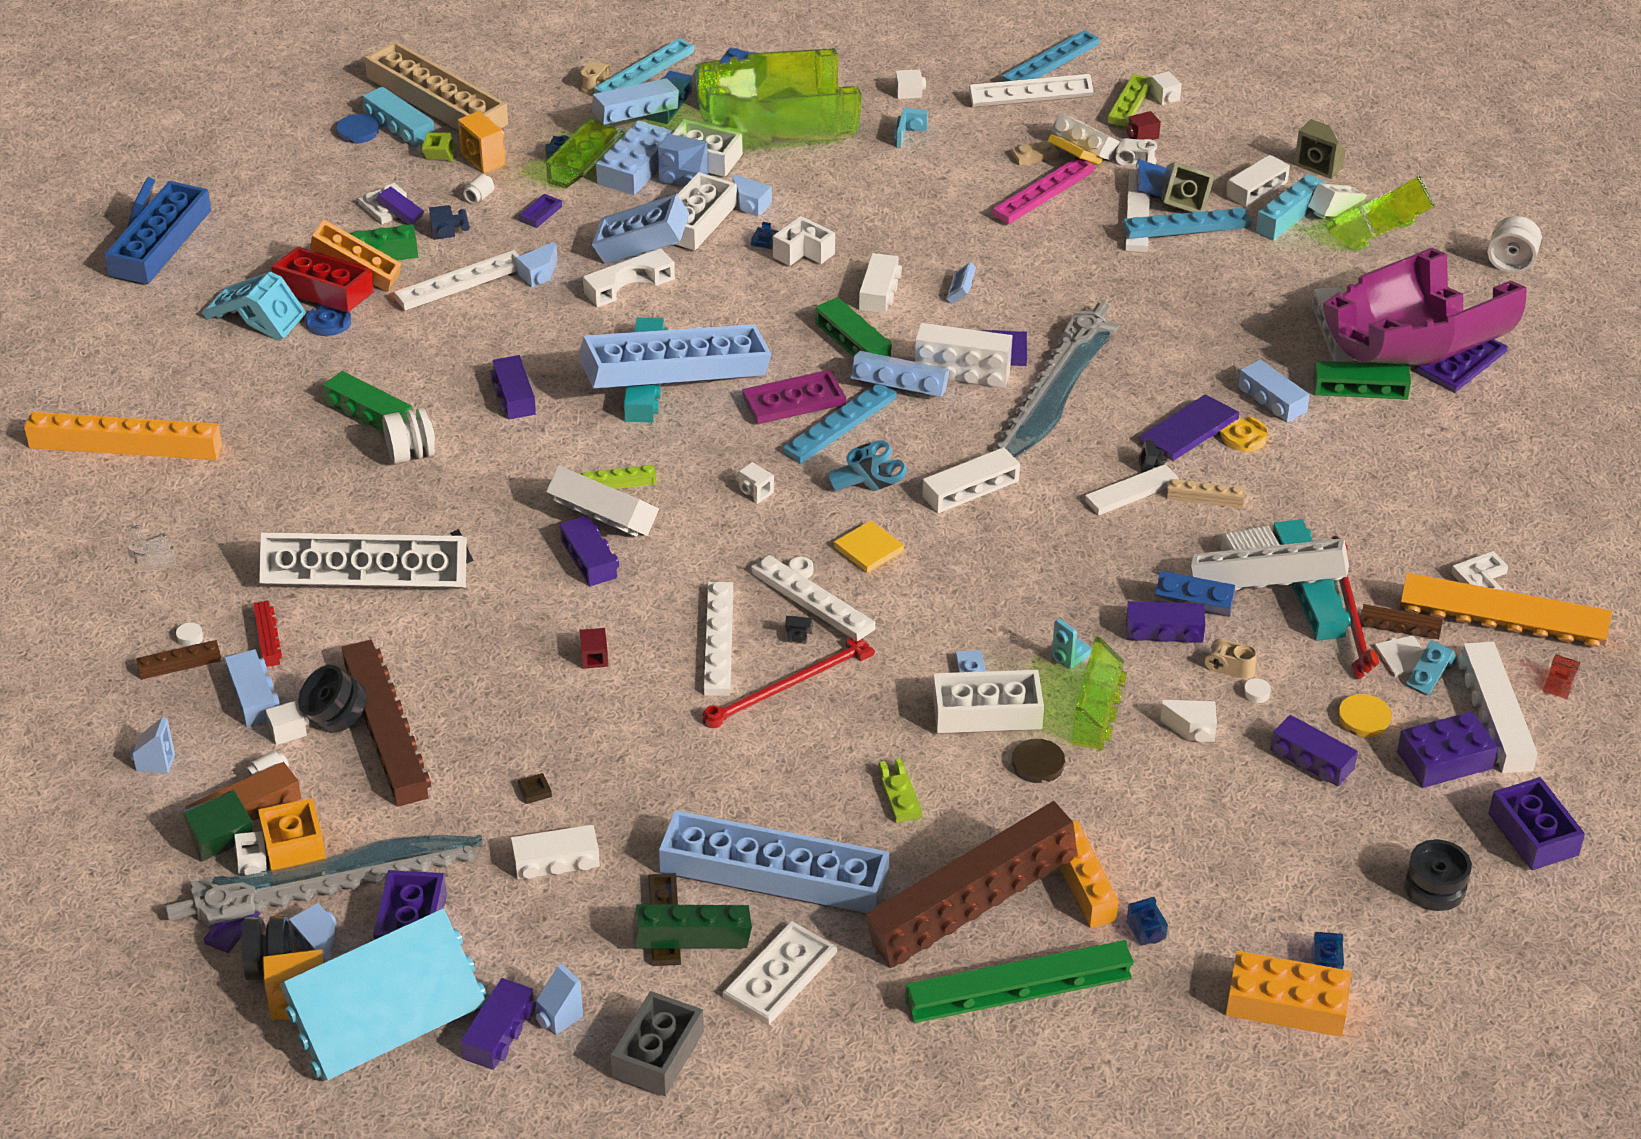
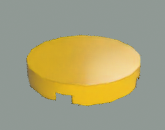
(1249, 437)
(1364, 715)

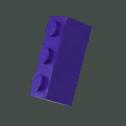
(512, 387)
(589, 550)
(1165, 621)
(1313, 750)
(498, 1024)

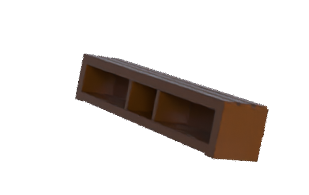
(1401, 621)
(178, 659)

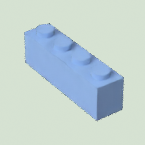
(635, 101)
(900, 373)

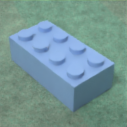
(632, 158)
(640, 229)

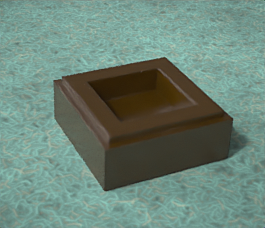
(534, 788)

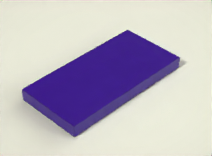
(1462, 368)
(1190, 426)

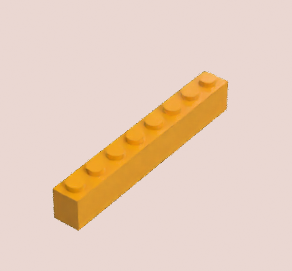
(123, 435)
(1506, 609)

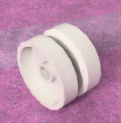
(1514, 244)

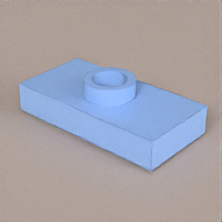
(961, 283)
(970, 661)

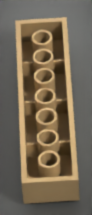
(431, 86)

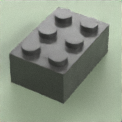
(657, 1043)

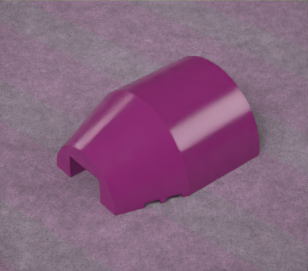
(1412, 315)

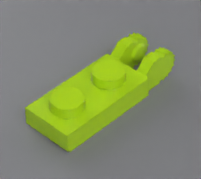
(900, 792)

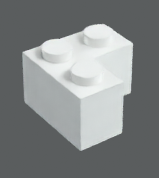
(803, 239)

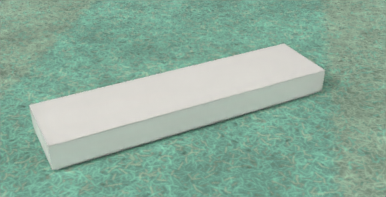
(1130, 489)

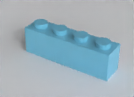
(397, 116)
(1287, 208)

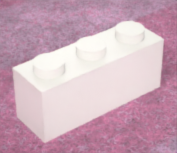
(1085, 136)
(1257, 181)
(879, 283)
(555, 852)

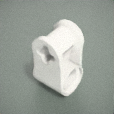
(1137, 150)

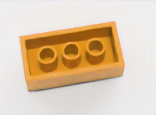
(1289, 993)

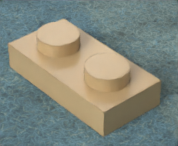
(1034, 152)

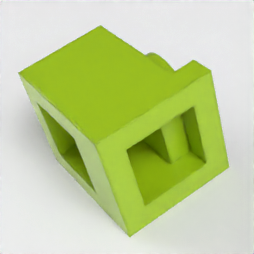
(439, 146)

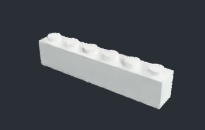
(1274, 564)
(1498, 706)

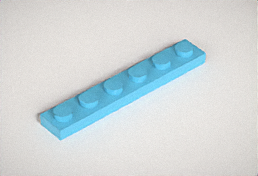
(648, 66)

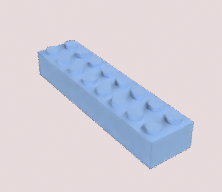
(674, 355)
(774, 862)

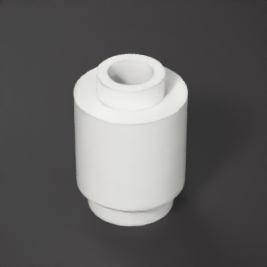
(478, 189)
(265, 762)

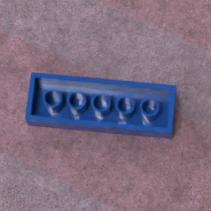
(158, 232)

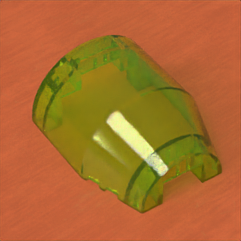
(779, 96)

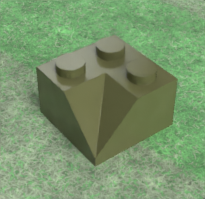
(1319, 150)

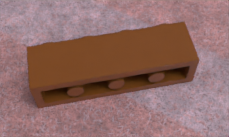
(263, 790)

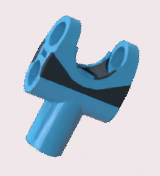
(868, 468)

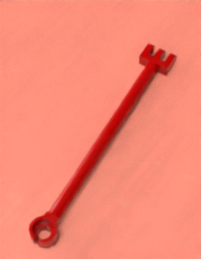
(1366, 658)
(715, 715)

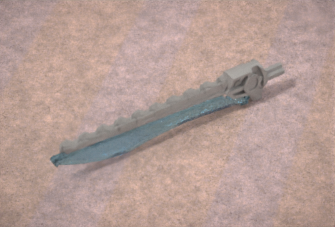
(1084, 336)
(240, 896)

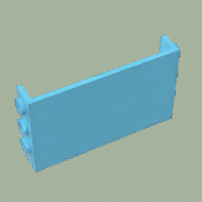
(382, 995)

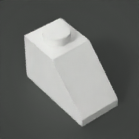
(1190, 719)

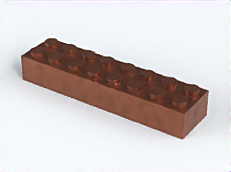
(972, 884)

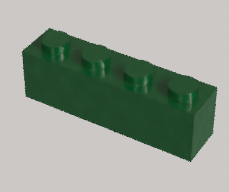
(691, 926)

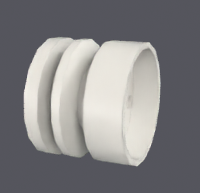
(408, 435)

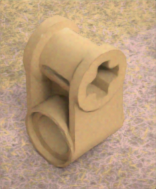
(593, 75)
(1233, 658)

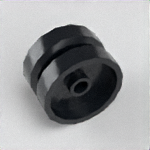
(332, 698)
(1438, 875)
(262, 942)

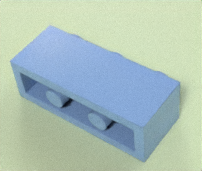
(1273, 390)
(251, 686)

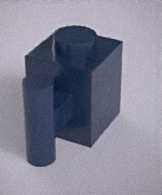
(443, 221)

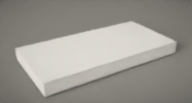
(779, 972)

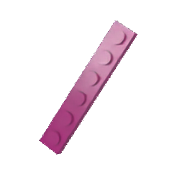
(1043, 190)

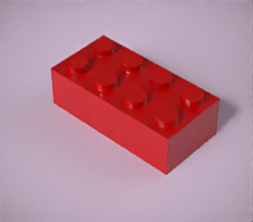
(325, 279)

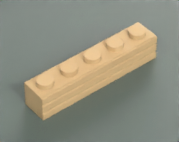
(1206, 493)

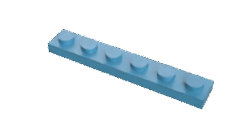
(1053, 57)
(1186, 223)
(839, 423)

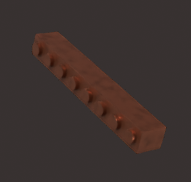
(386, 724)

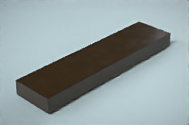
(664, 892)

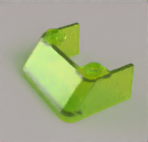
(1382, 214)

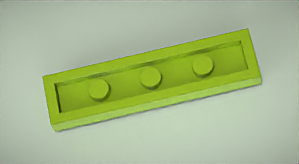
(1129, 100)

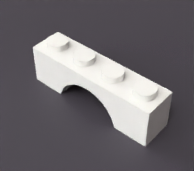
(650, 268)

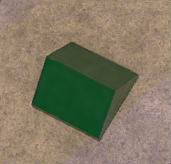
(216, 822)

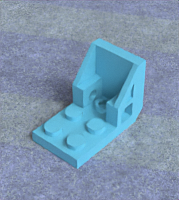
(262, 302)

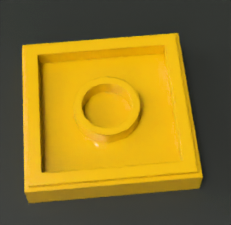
(1074, 149)
(869, 546)

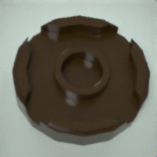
(1038, 760)

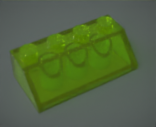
(581, 152)
(1098, 697)

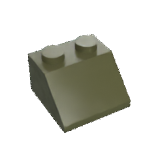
(1186, 187)

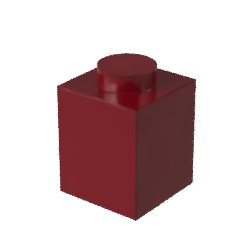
(1143, 126)
(593, 648)

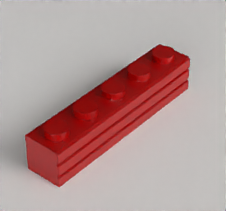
(267, 633)

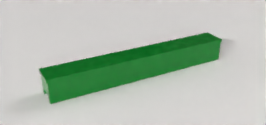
(1018, 981)

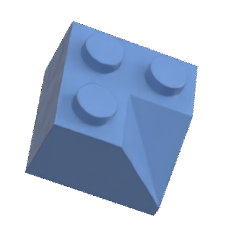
(681, 159)

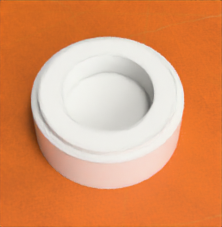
(802, 566)
(189, 634)
(1257, 690)

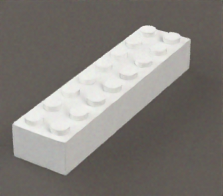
(363, 560)

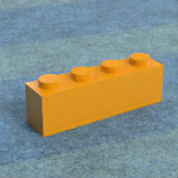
(339, 244)
(1090, 883)

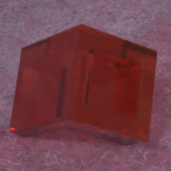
(1561, 676)

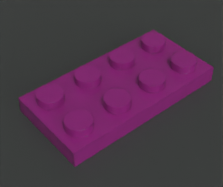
(793, 396)

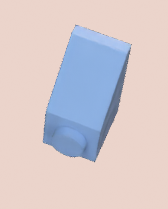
(752, 195)
(537, 265)
(154, 749)
(314, 930)
(560, 1001)

